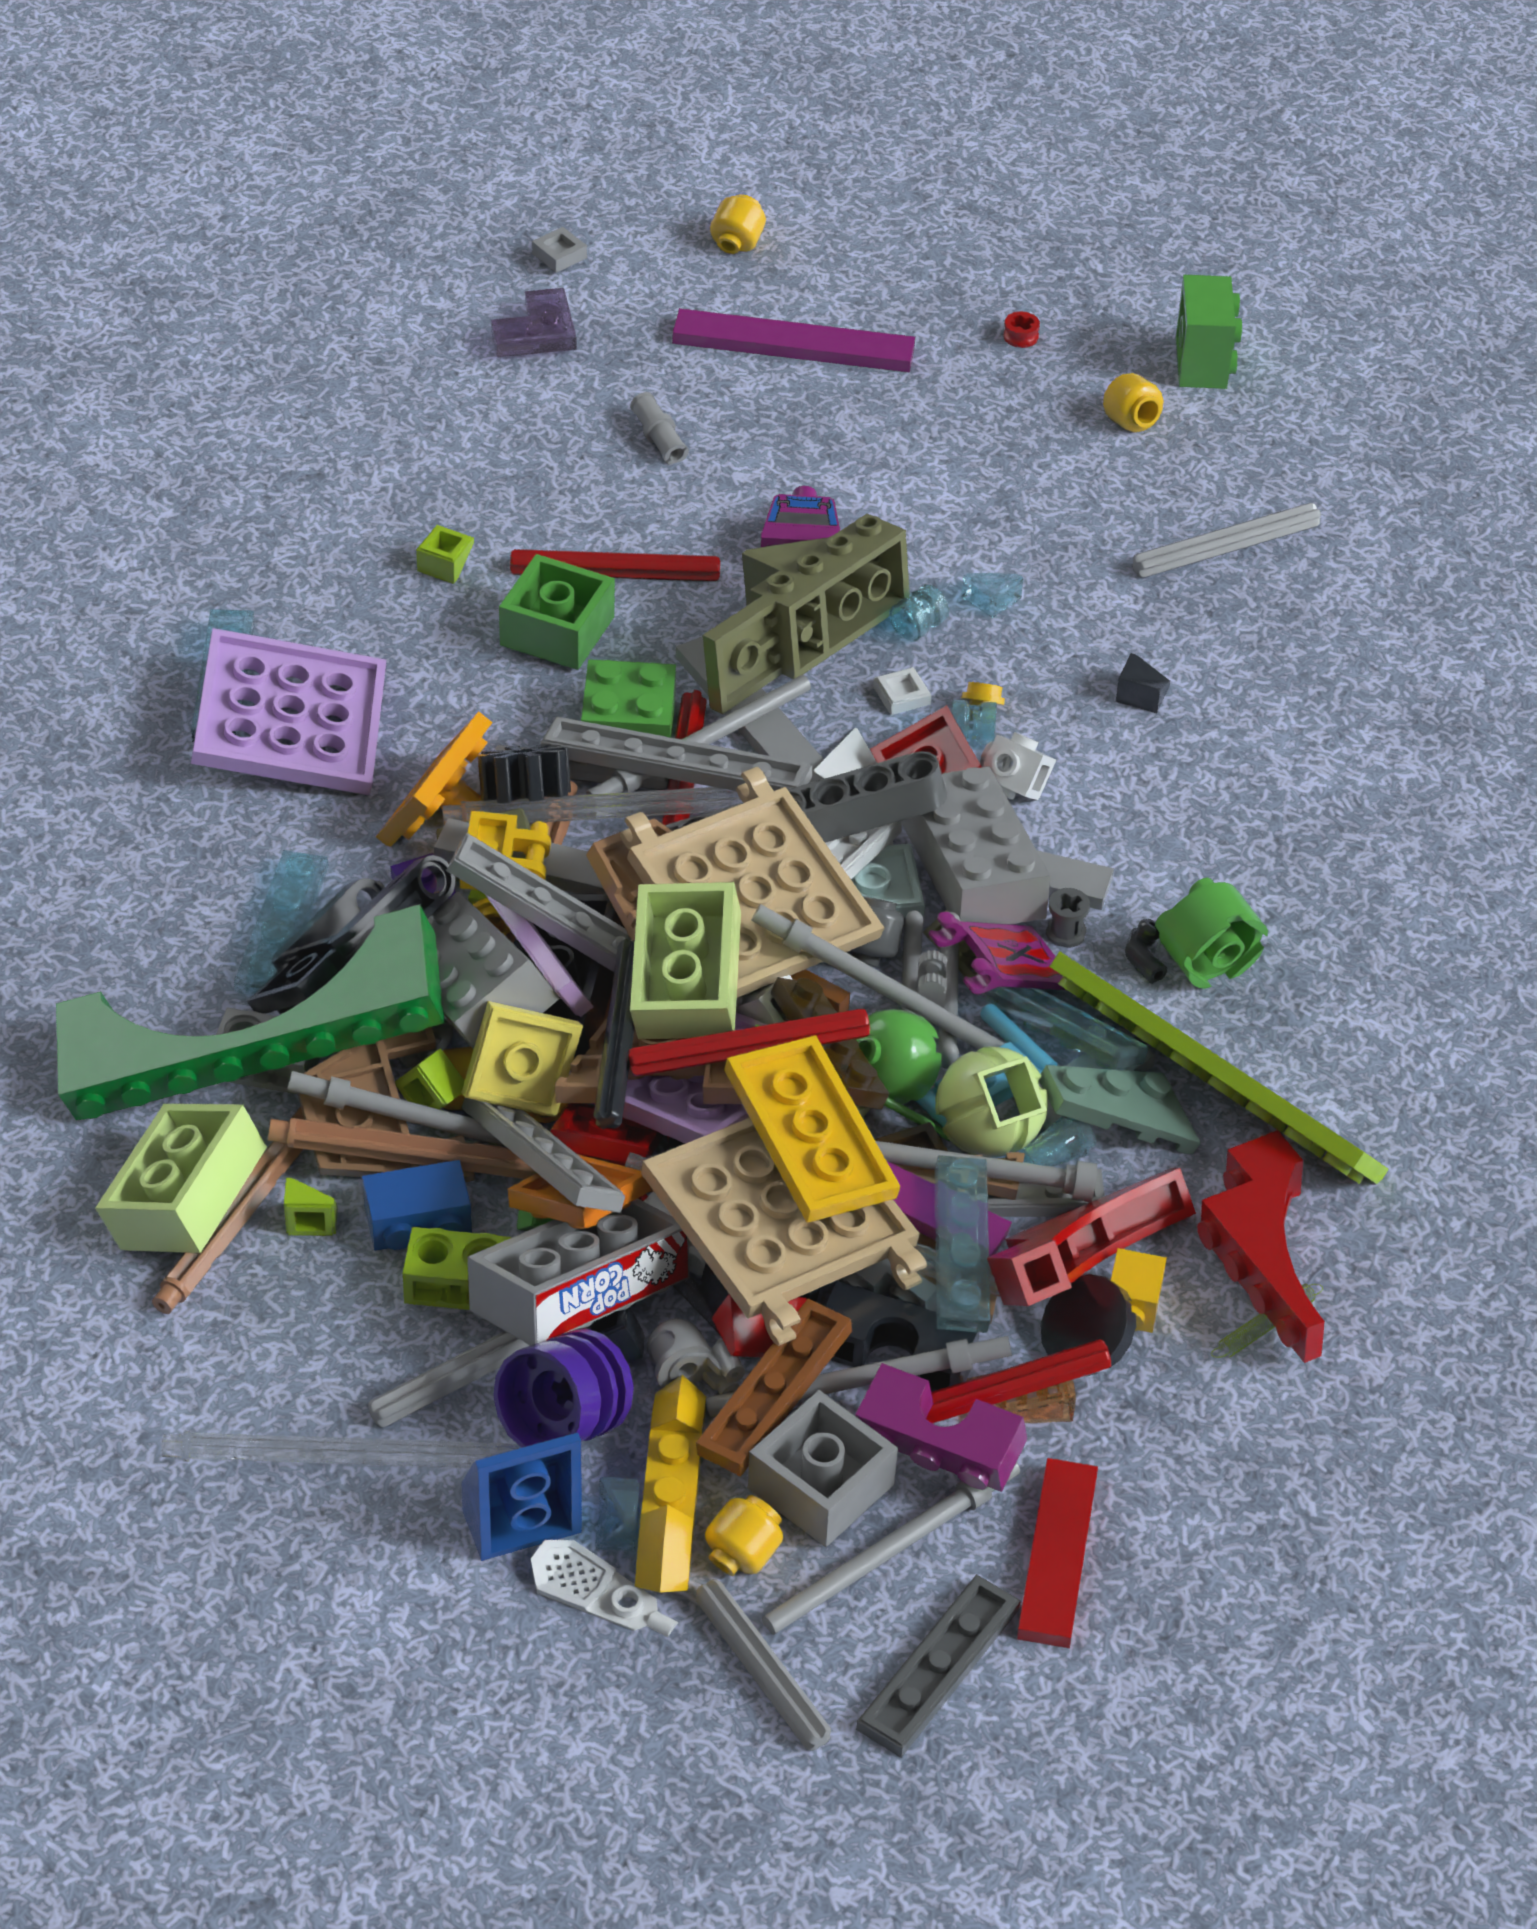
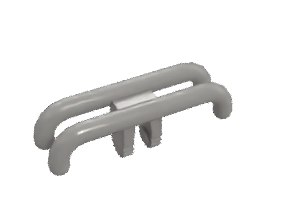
(933, 977)

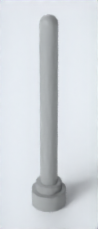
(1075, 1179)

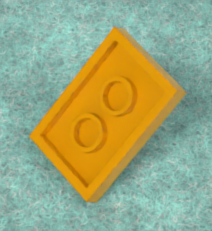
(439, 784)

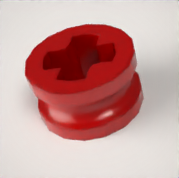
(1021, 329)

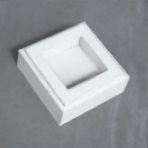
(902, 691)

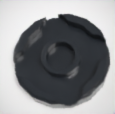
(1087, 1313)

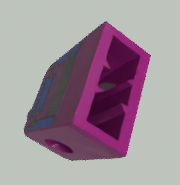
(799, 518)

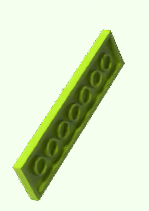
(1217, 1072)

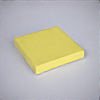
(521, 1058)

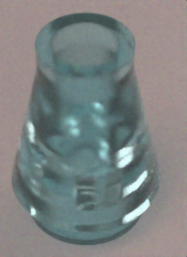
(1060, 1143)

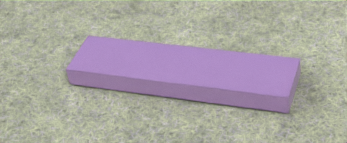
(545, 959)

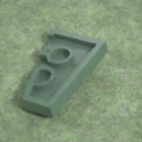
(1121, 1098)

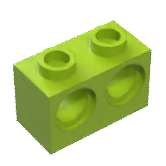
(438, 1266)

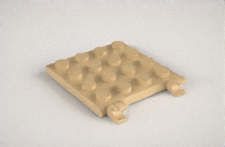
(774, 862)
(755, 1236)

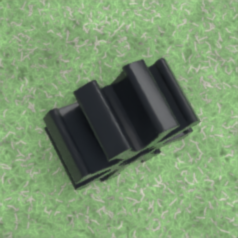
(524, 773)

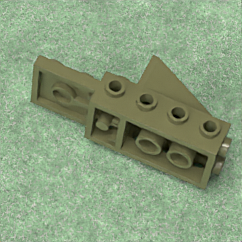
(805, 606)

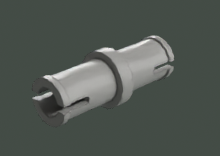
(659, 428)

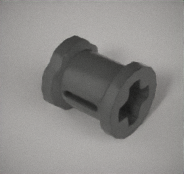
(1068, 913)

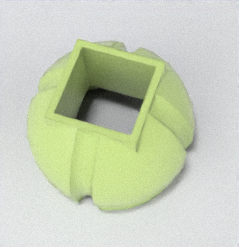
(970, 1110)

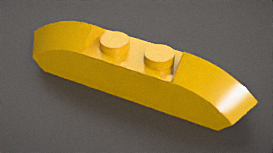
(670, 1488)

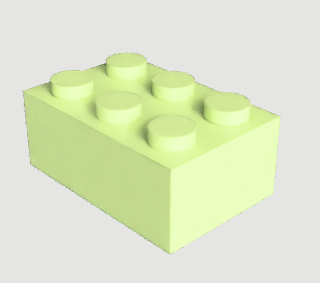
(685, 960)
(181, 1178)

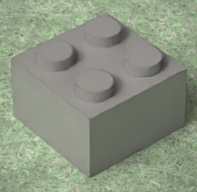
(822, 1468)

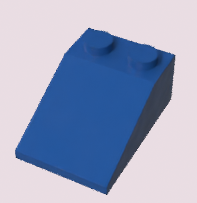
(524, 1496)

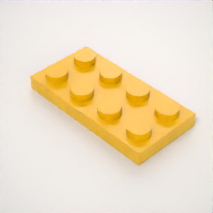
(811, 1128)

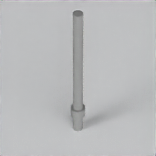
(630, 781)
(799, 937)
(339, 1093)
(957, 1357)
(878, 1553)

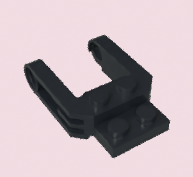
(341, 929)

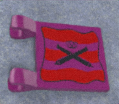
(1004, 954)

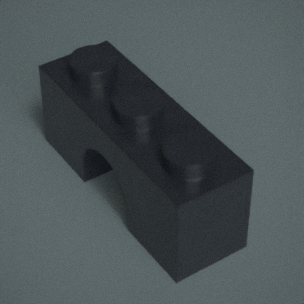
(891, 1322)

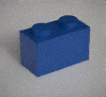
(415, 1198)

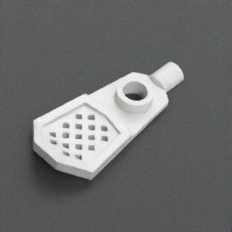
(602, 1594)

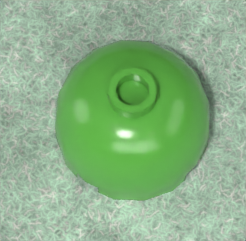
(902, 1053)

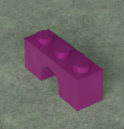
(977, 1449)

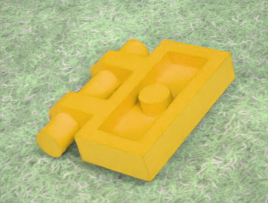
(502, 834)

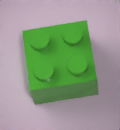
(1207, 331)
(557, 611)
(630, 695)

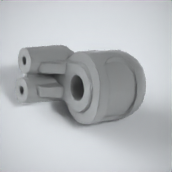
(681, 1349)

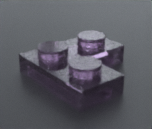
(542, 331)

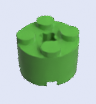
(1212, 932)

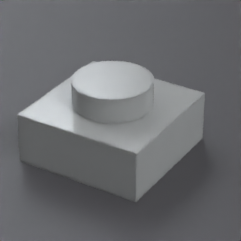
(559, 249)

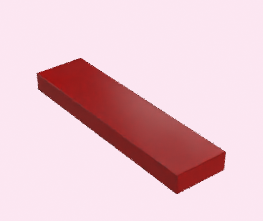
(1057, 1553)

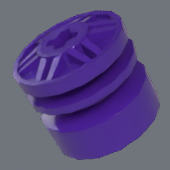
(563, 1388)

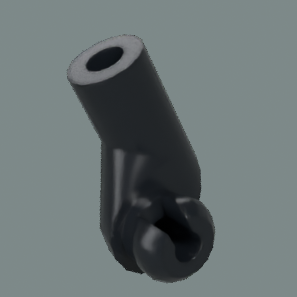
(1141, 951)

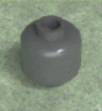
(889, 942)

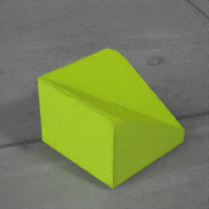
(443, 553)
(431, 1082)
(308, 1210)

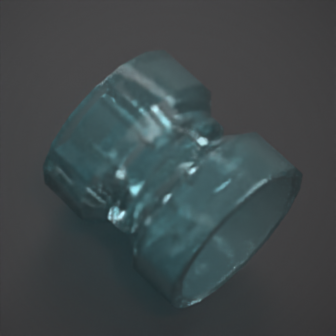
(922, 610)
(982, 716)

